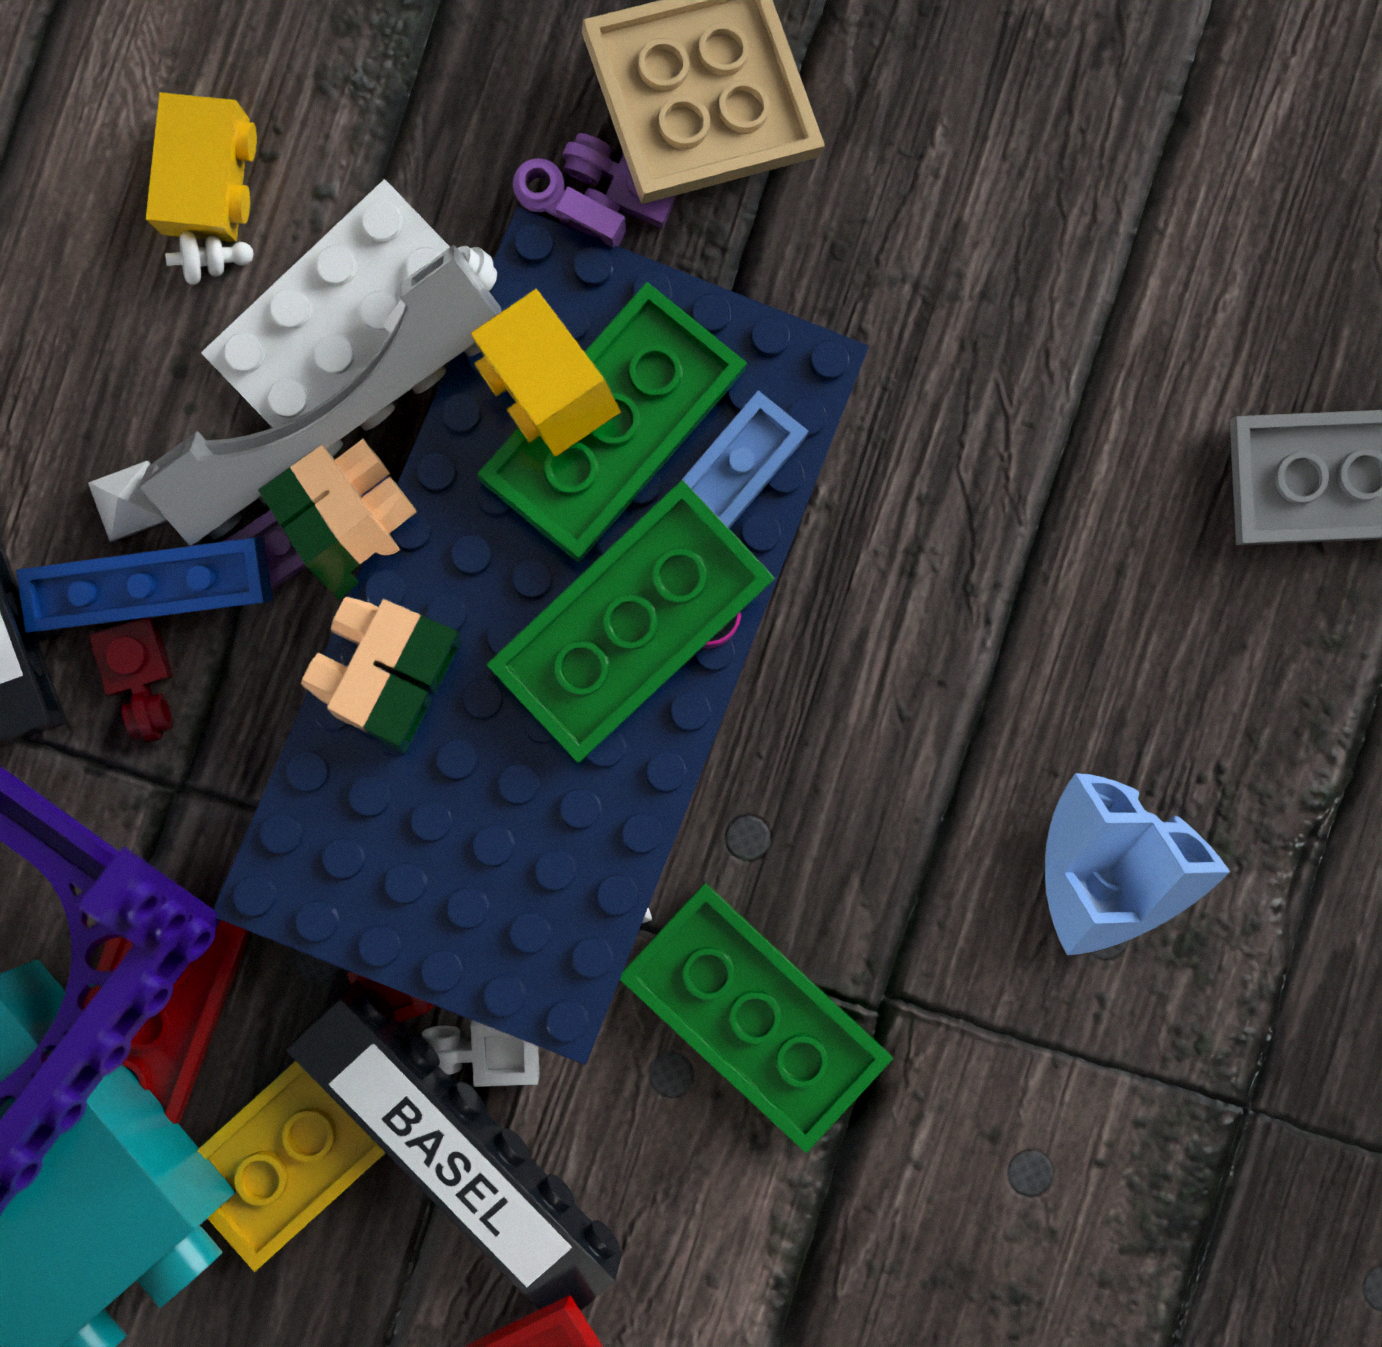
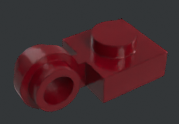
(131, 660)

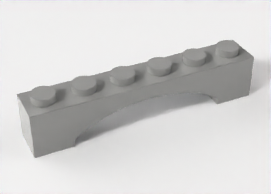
(209, 481)

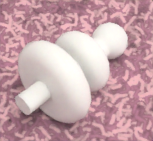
(211, 255)

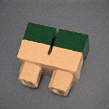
(330, 519)
(389, 640)

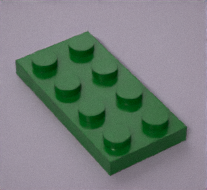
(665, 382)
(630, 621)
(755, 1017)

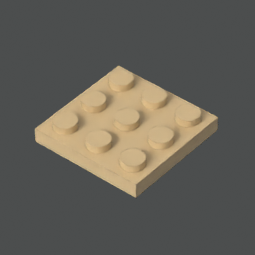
(701, 92)

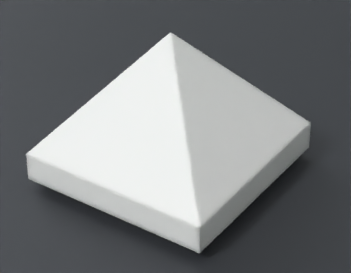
(123, 504)

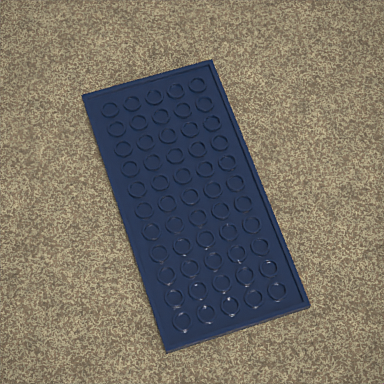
(486, 853)

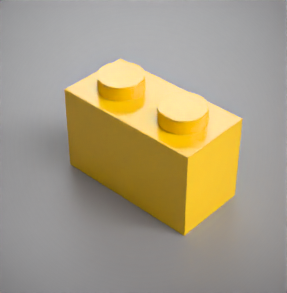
(200, 167)
(545, 373)

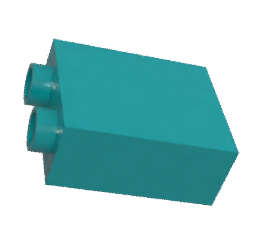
(111, 1201)

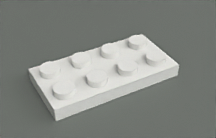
(327, 310)

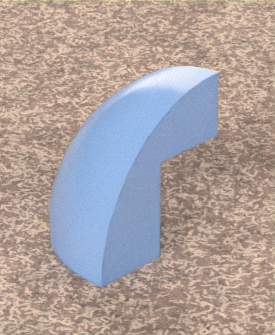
(1119, 867)

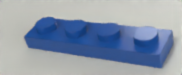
(145, 584)

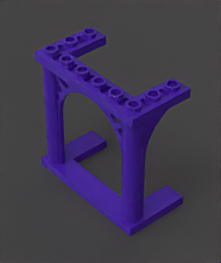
(130, 903)

